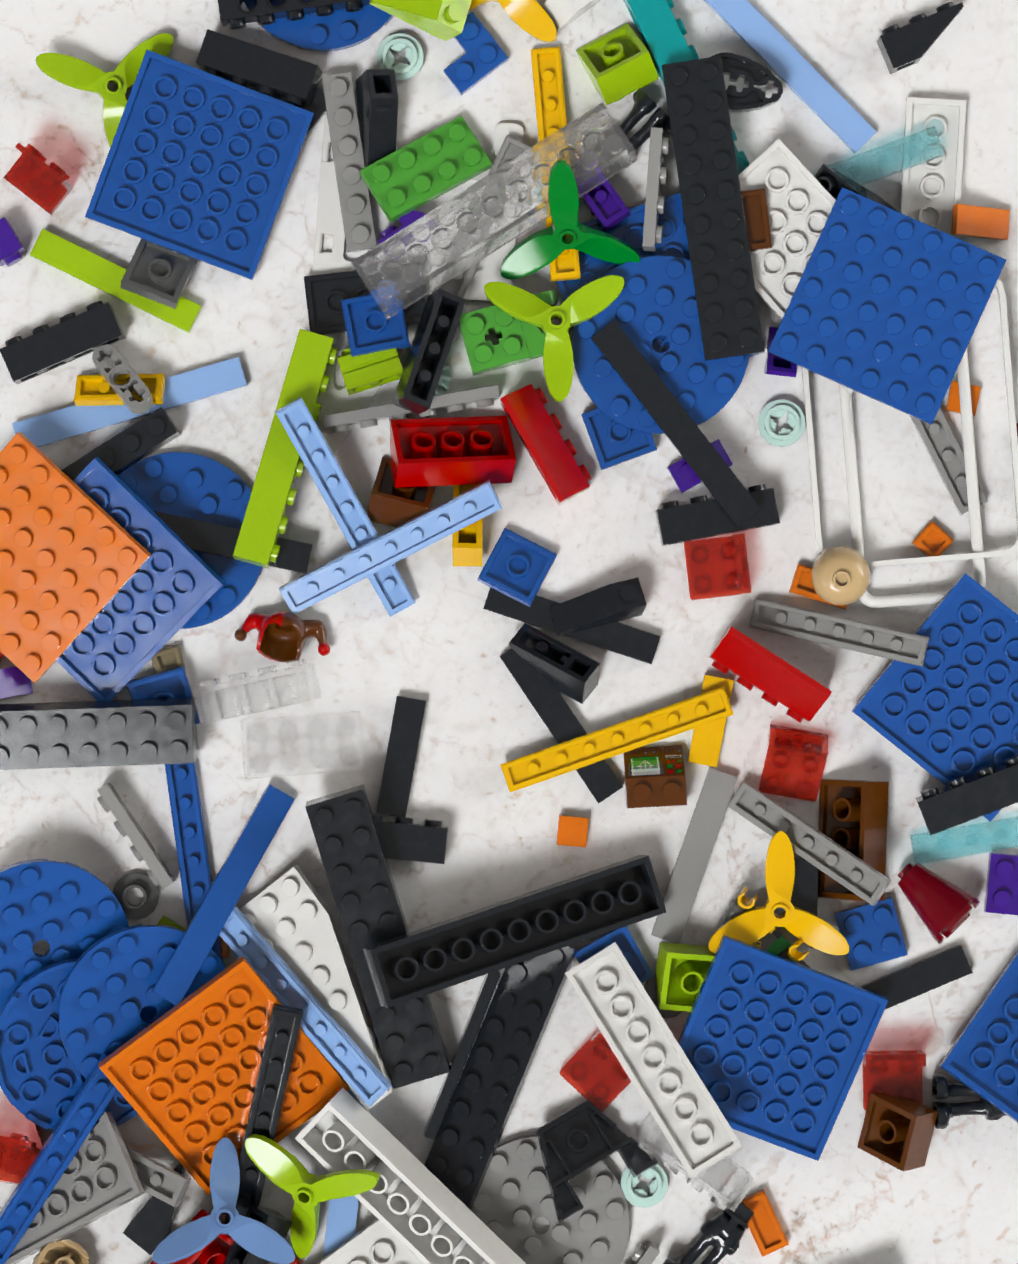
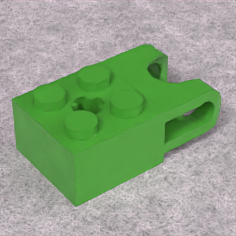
(518, 343)

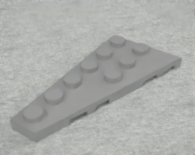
(90, 1187)

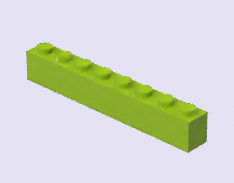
(280, 459)

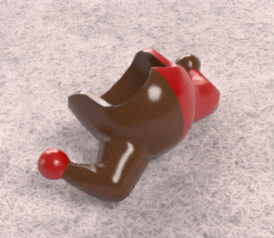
(283, 635)

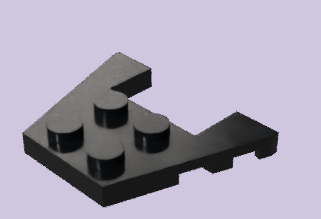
(578, 1143)

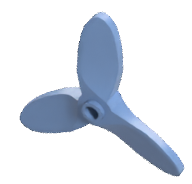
(246, 1232)

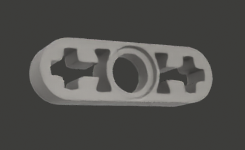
(122, 367)

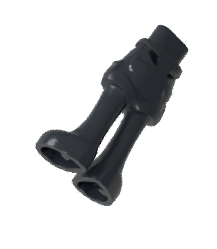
(642, 106)
(946, 1110)
(720, 1232)

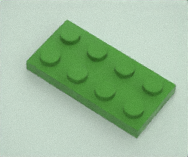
(425, 169)

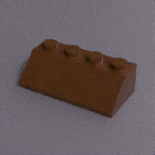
(856, 819)

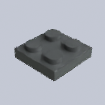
(158, 273)

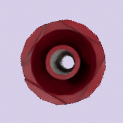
(936, 900)

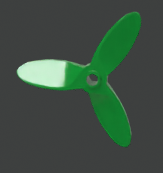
(565, 232)

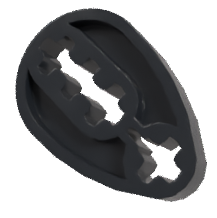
(755, 77)

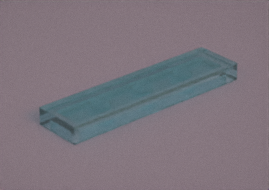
(892, 157)
(965, 840)

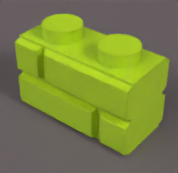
(369, 369)

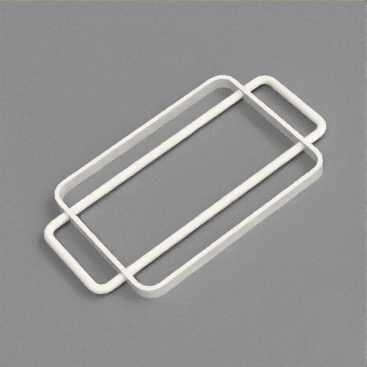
(970, 470)

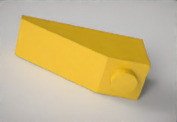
(467, 542)

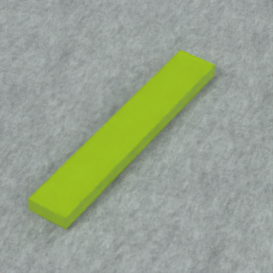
(107, 278)

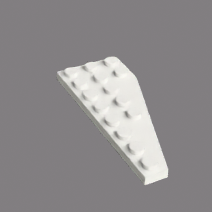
(305, 937)

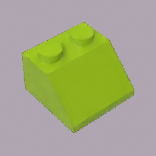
(618, 64)
(680, 974)

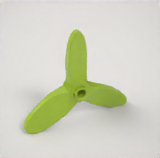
(88, 78)
(576, 309)
(305, 1187)

